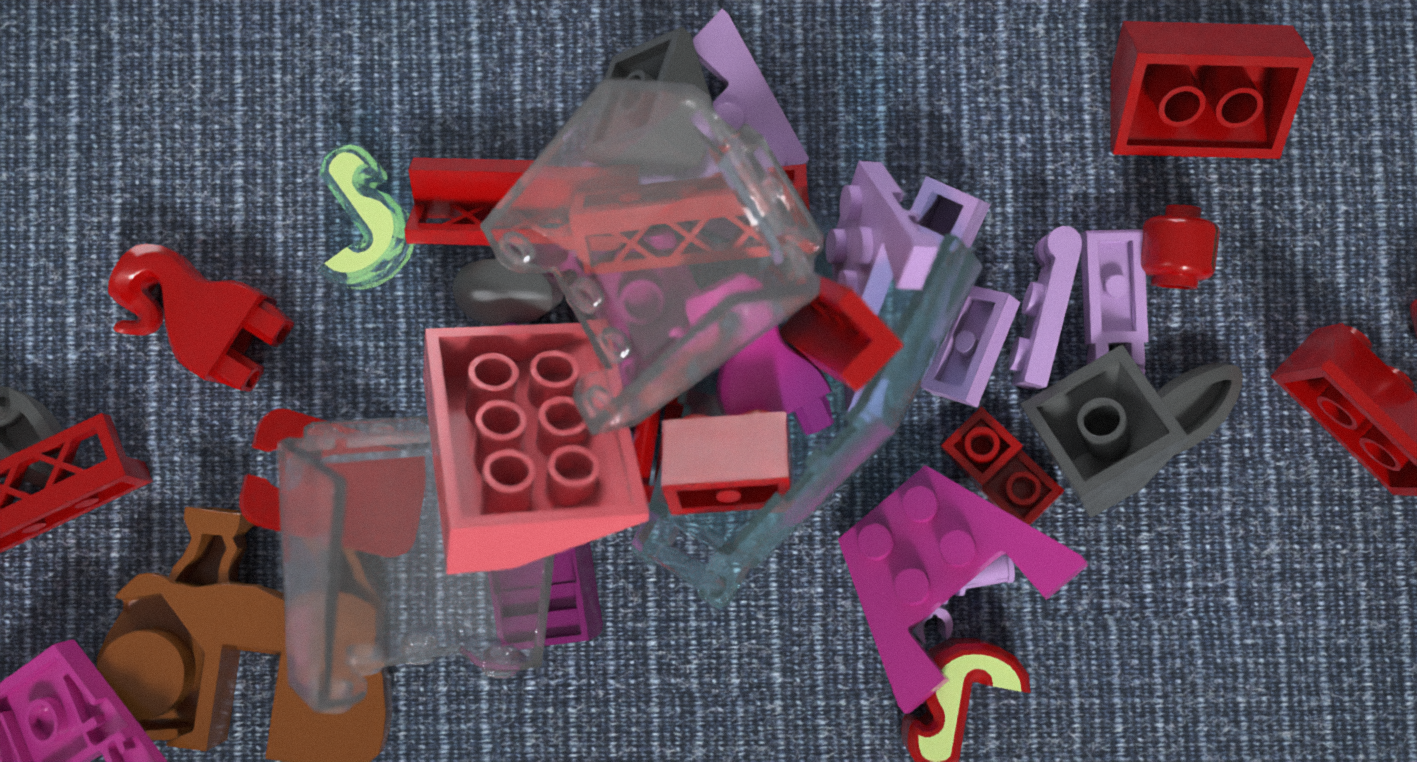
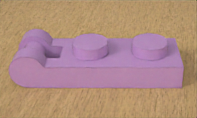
(1046, 307)

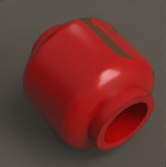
(1179, 248)

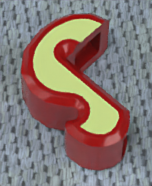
(940, 731)

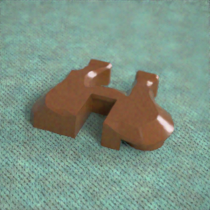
(181, 646)

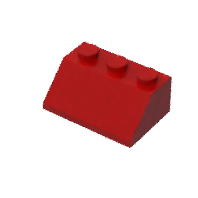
(1206, 89)
(1357, 402)

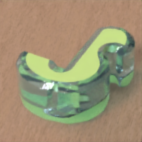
(383, 250)

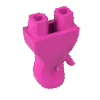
(776, 380)

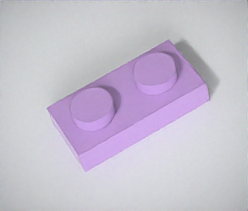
(972, 347)

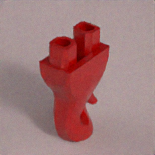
(204, 319)

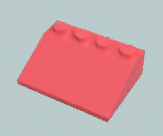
(514, 452)

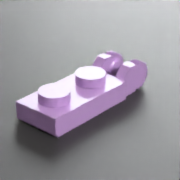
(1114, 293)

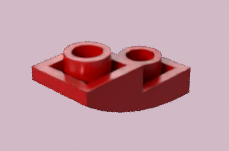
(1000, 467)

